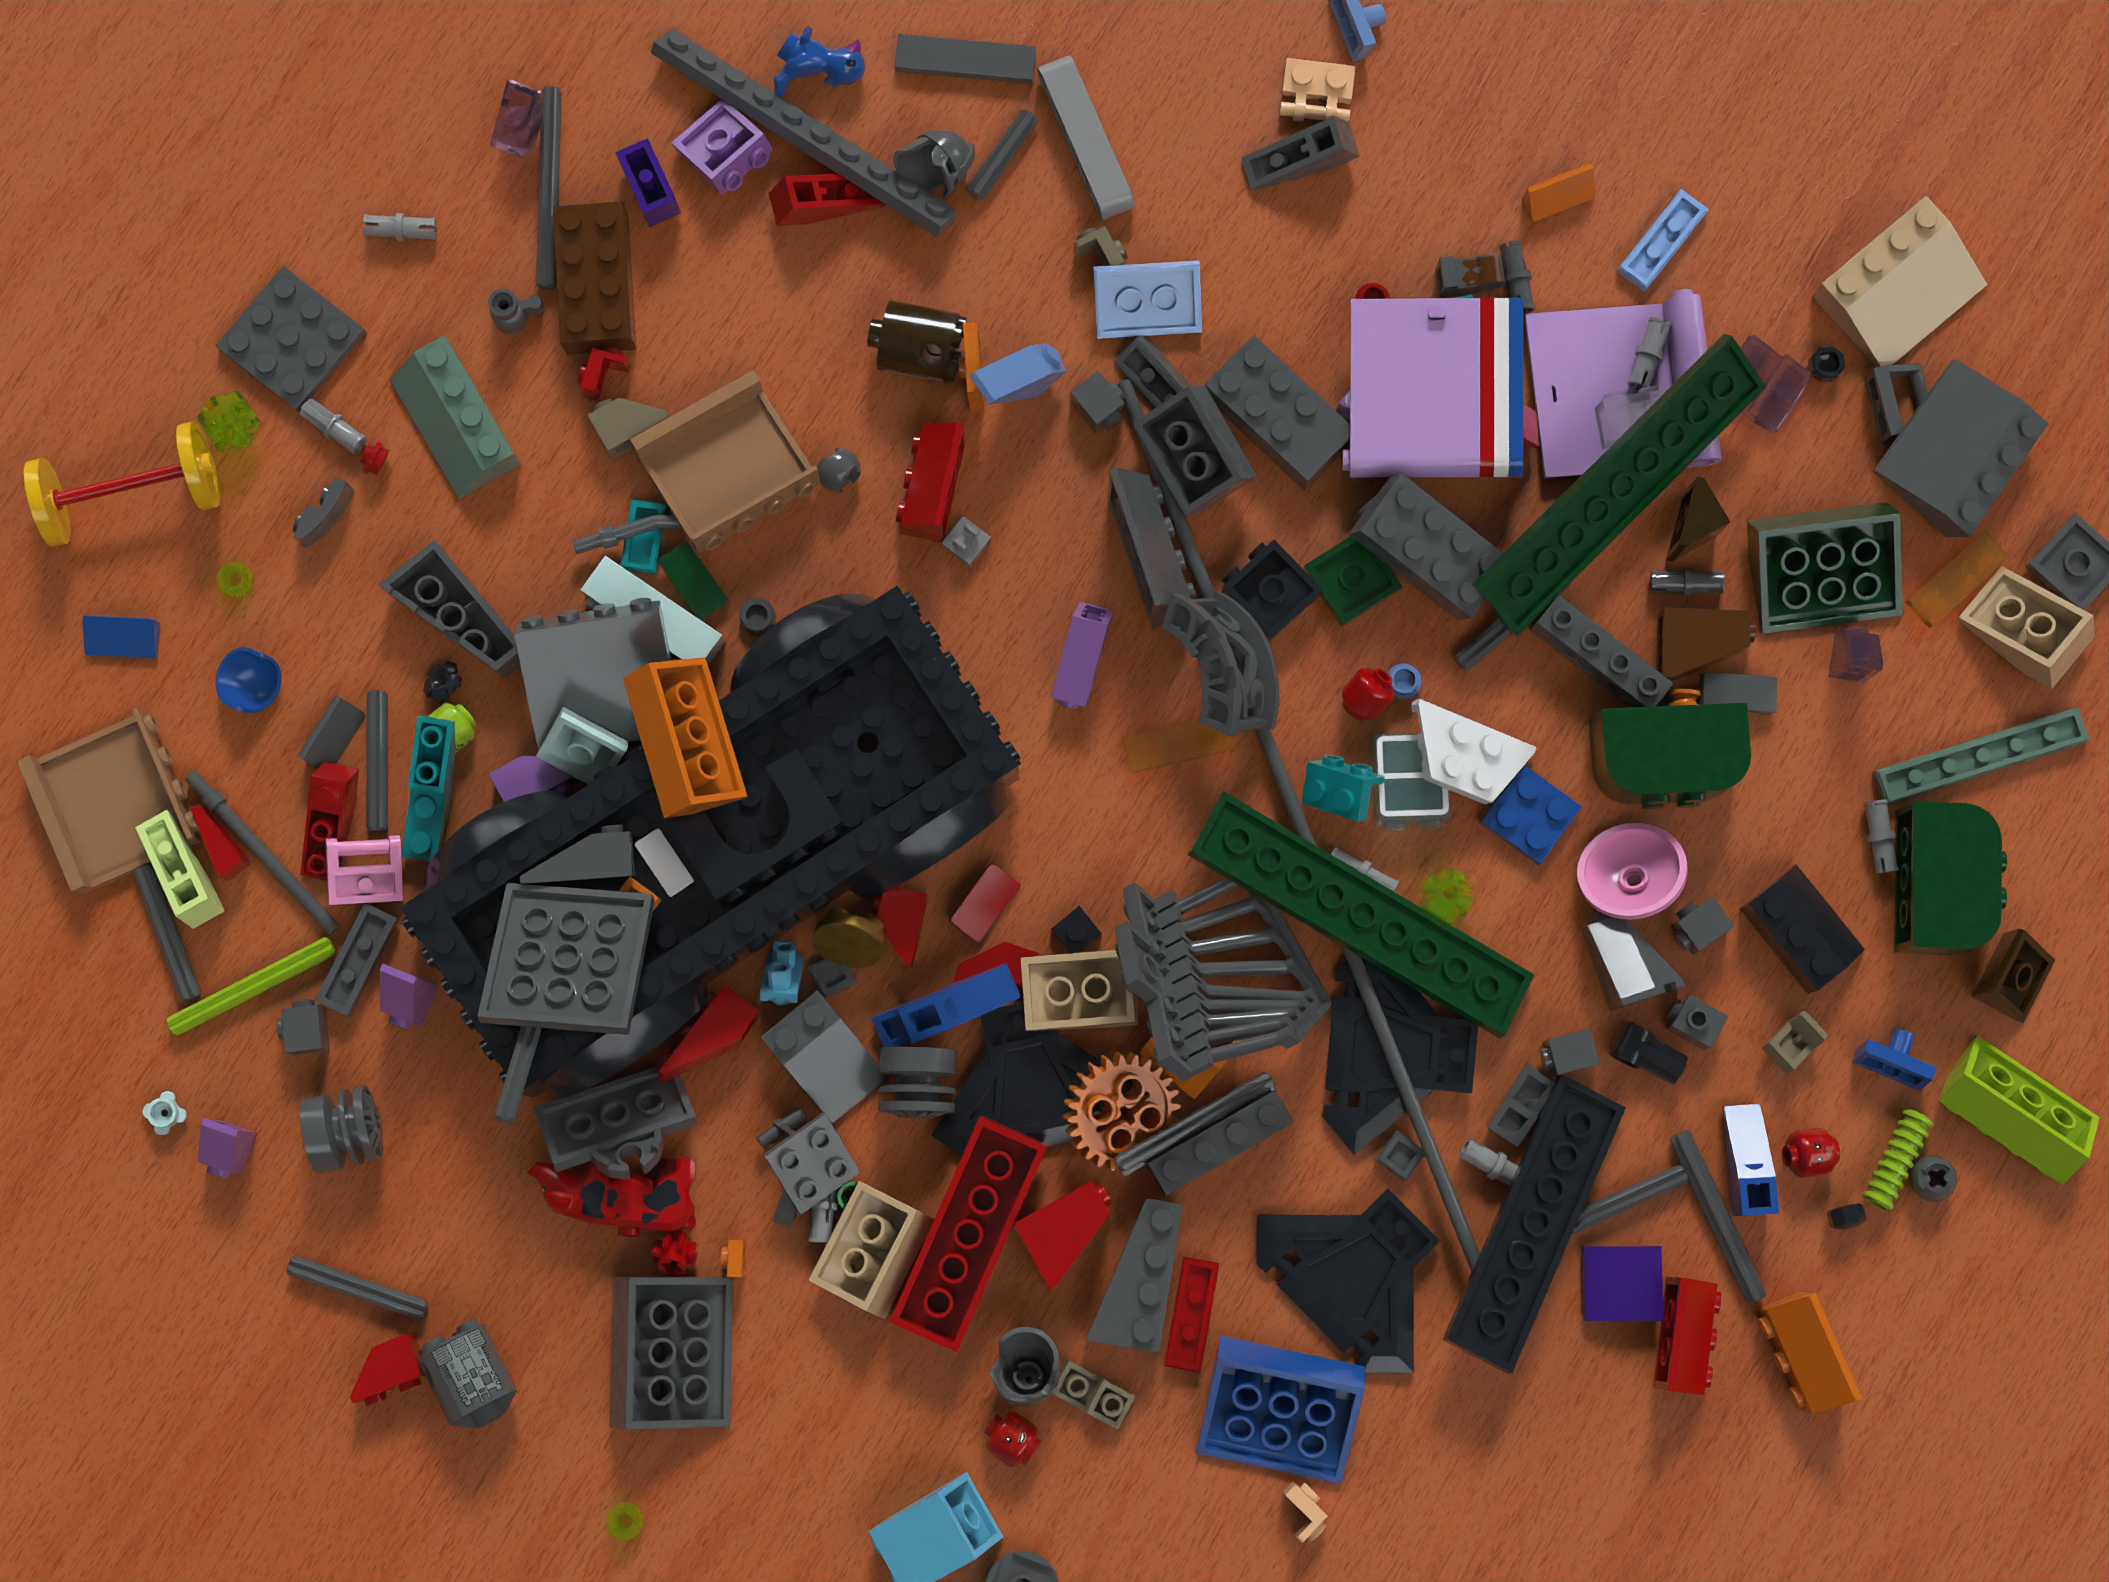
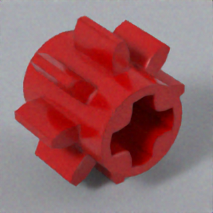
(674, 1253)

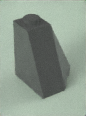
(1627, 963)

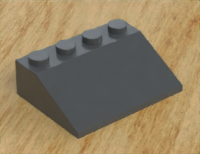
(1960, 449)
(1148, 541)
(671, 1352)

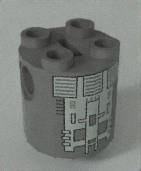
(468, 1376)

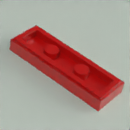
(1191, 1314)

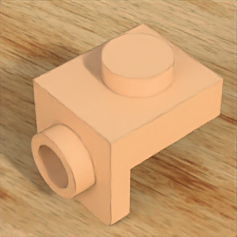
(1306, 1501)

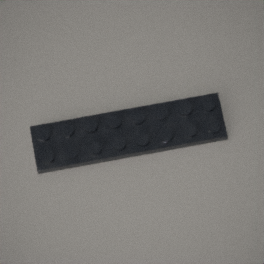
(1534, 1224)

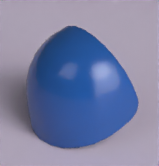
(248, 680)

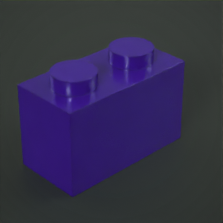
(648, 182)

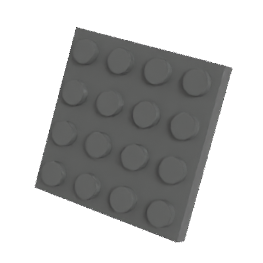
(566, 958)

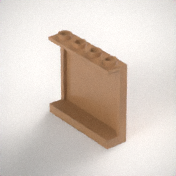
(725, 462)
(98, 794)

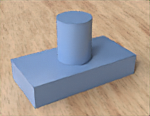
(1356, 25)

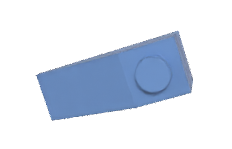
(1020, 375)

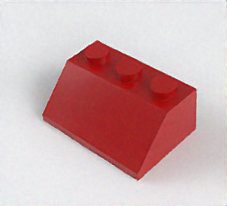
(932, 480)
(1687, 1336)

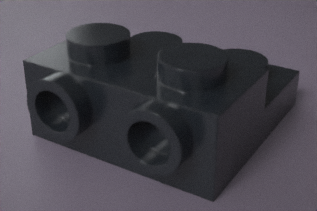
(1271, 588)

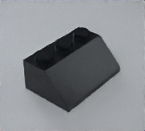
(1802, 929)

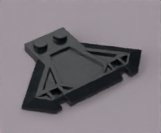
(1433, 1048)
(1019, 1082)
(1353, 1275)

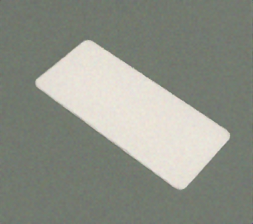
(664, 862)

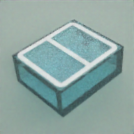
(1405, 794)

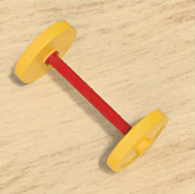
(50, 502)

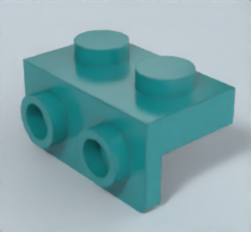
(1339, 787)

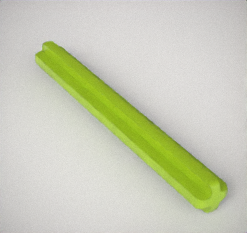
(251, 986)

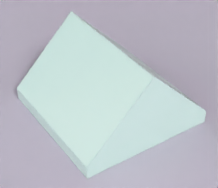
(581, 746)

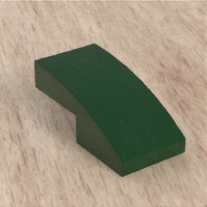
(692, 580)

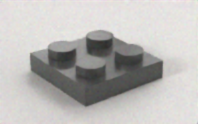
(2073, 562)

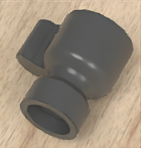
(510, 312)

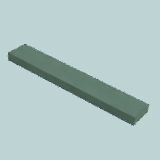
(1981, 756)

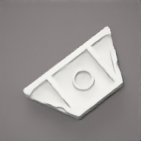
(1466, 753)

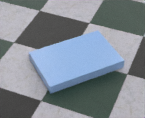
(1147, 299)

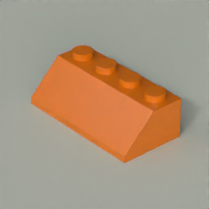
(684, 736)

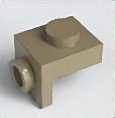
(1109, 251)
(1795, 1041)

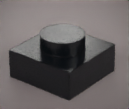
(1076, 931)

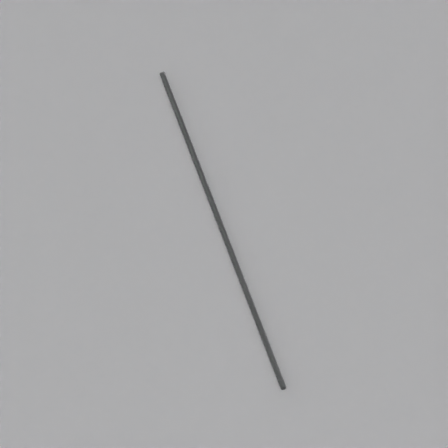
(1302, 829)

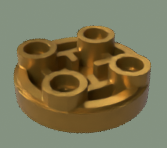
(849, 939)

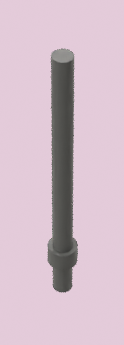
(215, 802)

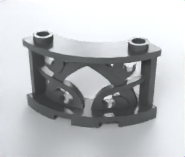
(1209, 632)

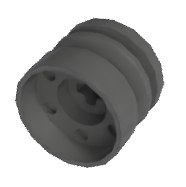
(917, 1080)
(349, 1128)

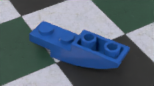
(946, 1007)

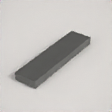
(965, 59)

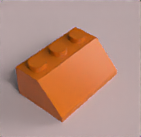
(1808, 1353)

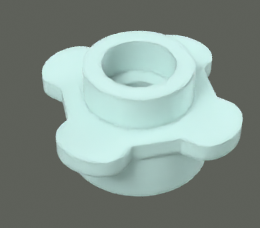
(154, 1113)

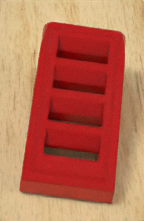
(223, 851)

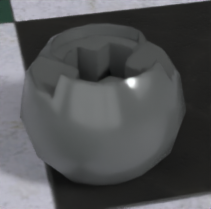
(838, 470)
(1946, 1177)

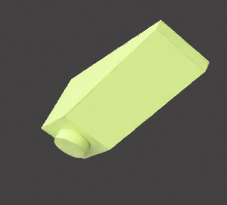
(179, 871)

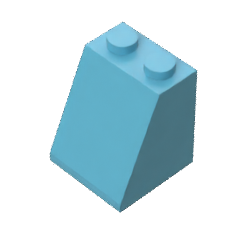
(936, 1533)

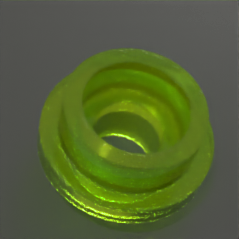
(227, 572)
(613, 1523)

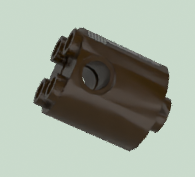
(918, 341)

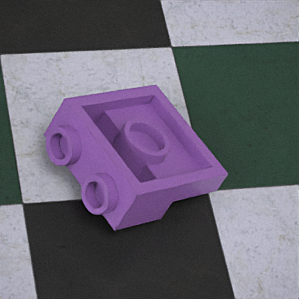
(723, 147)

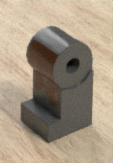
(1469, 275)

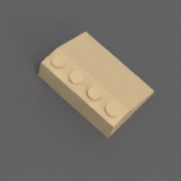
(1901, 285)

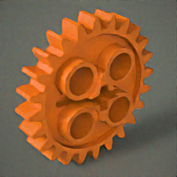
(1106, 1084)

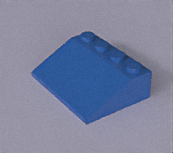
(1281, 1409)

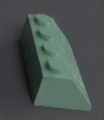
(453, 417)

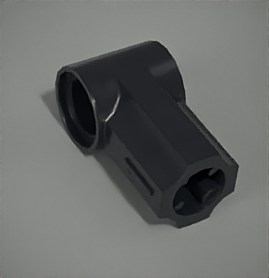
(1640, 1050)

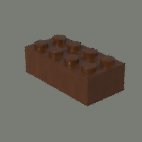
(594, 277)

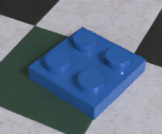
(1531, 815)

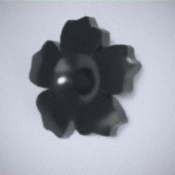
(441, 680)

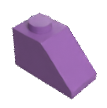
(224, 1147)

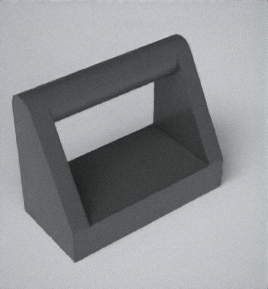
(1884, 400)

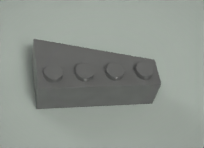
(448, 602)
(1139, 1289)

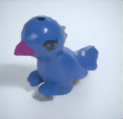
(809, 57)

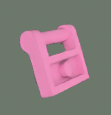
(364, 882)

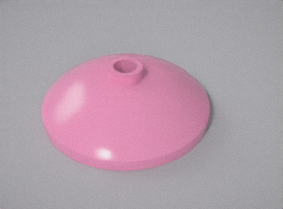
(1627, 856)

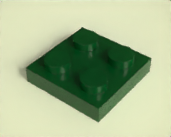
(1352, 579)

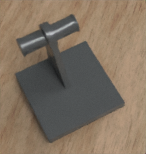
(807, 1161)

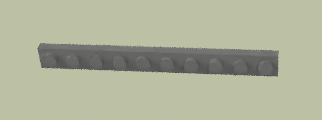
(804, 132)

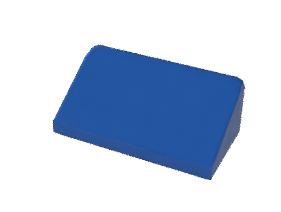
(121, 636)

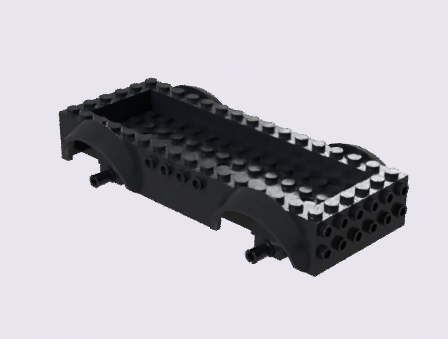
(803, 685)

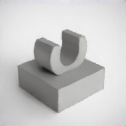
(966, 541)

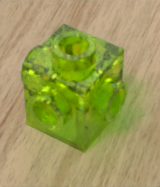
(229, 421)
(1435, 901)

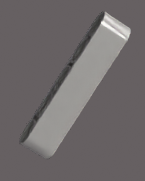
(1085, 137)

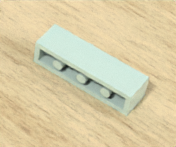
(685, 633)

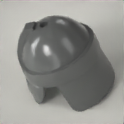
(935, 160)
(1021, 1354)

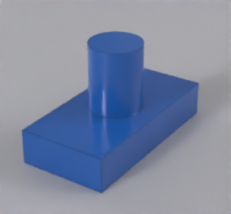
(1895, 1060)

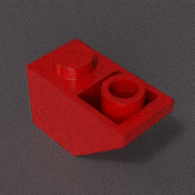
(388, 1367)

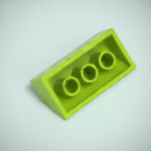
(2020, 1110)

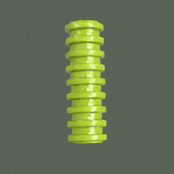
(1897, 1159)

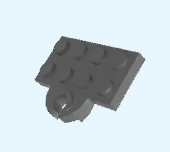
(615, 1123)

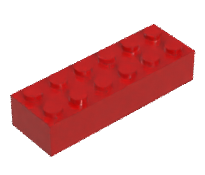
(968, 1233)

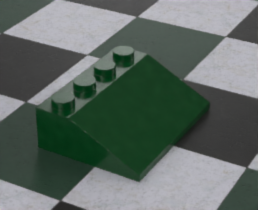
(1826, 567)

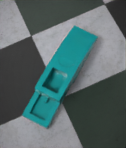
(430, 787)

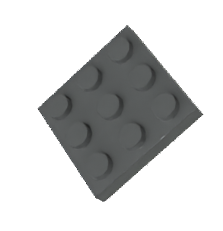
(291, 339)

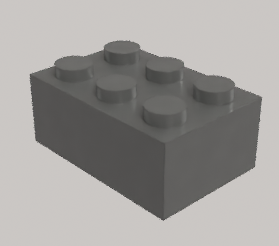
(1194, 450)

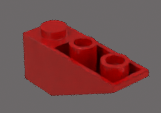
(328, 814)
(718, 1031)

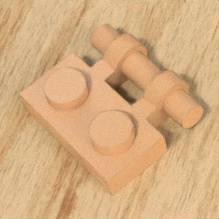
(1318, 82)

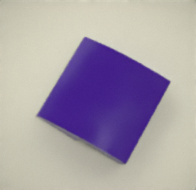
(1622, 1283)

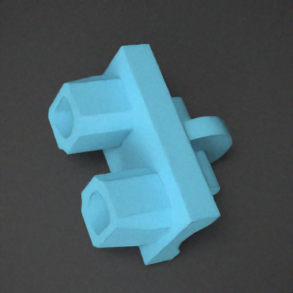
(782, 974)

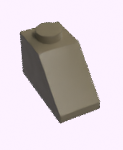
(621, 420)

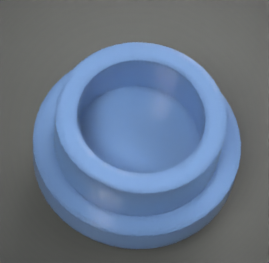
(1405, 680)

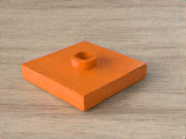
(971, 363)

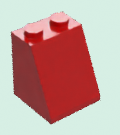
(1063, 1229)

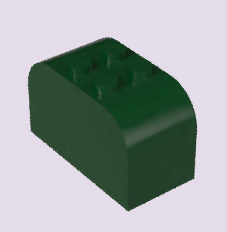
(1670, 752)
(1947, 878)

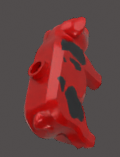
(623, 1203)

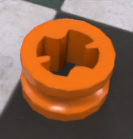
(1683, 697)

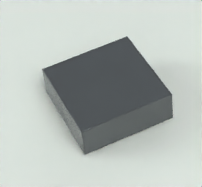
(831, 977)
(1400, 1155)

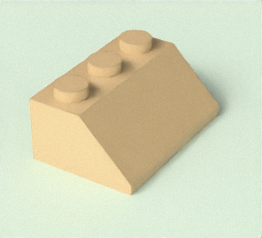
(871, 1250)

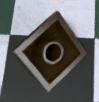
(1697, 521)
(2014, 975)

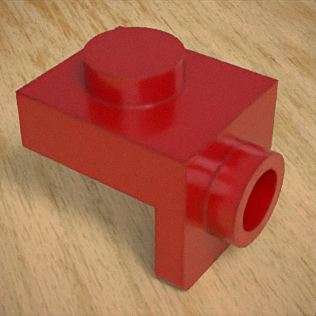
(593, 374)

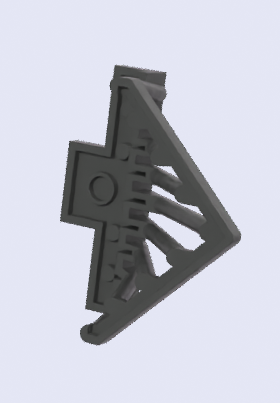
(1166, 976)

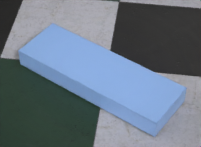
(1662, 240)

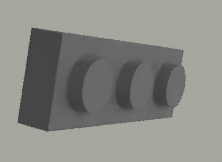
(357, 959)

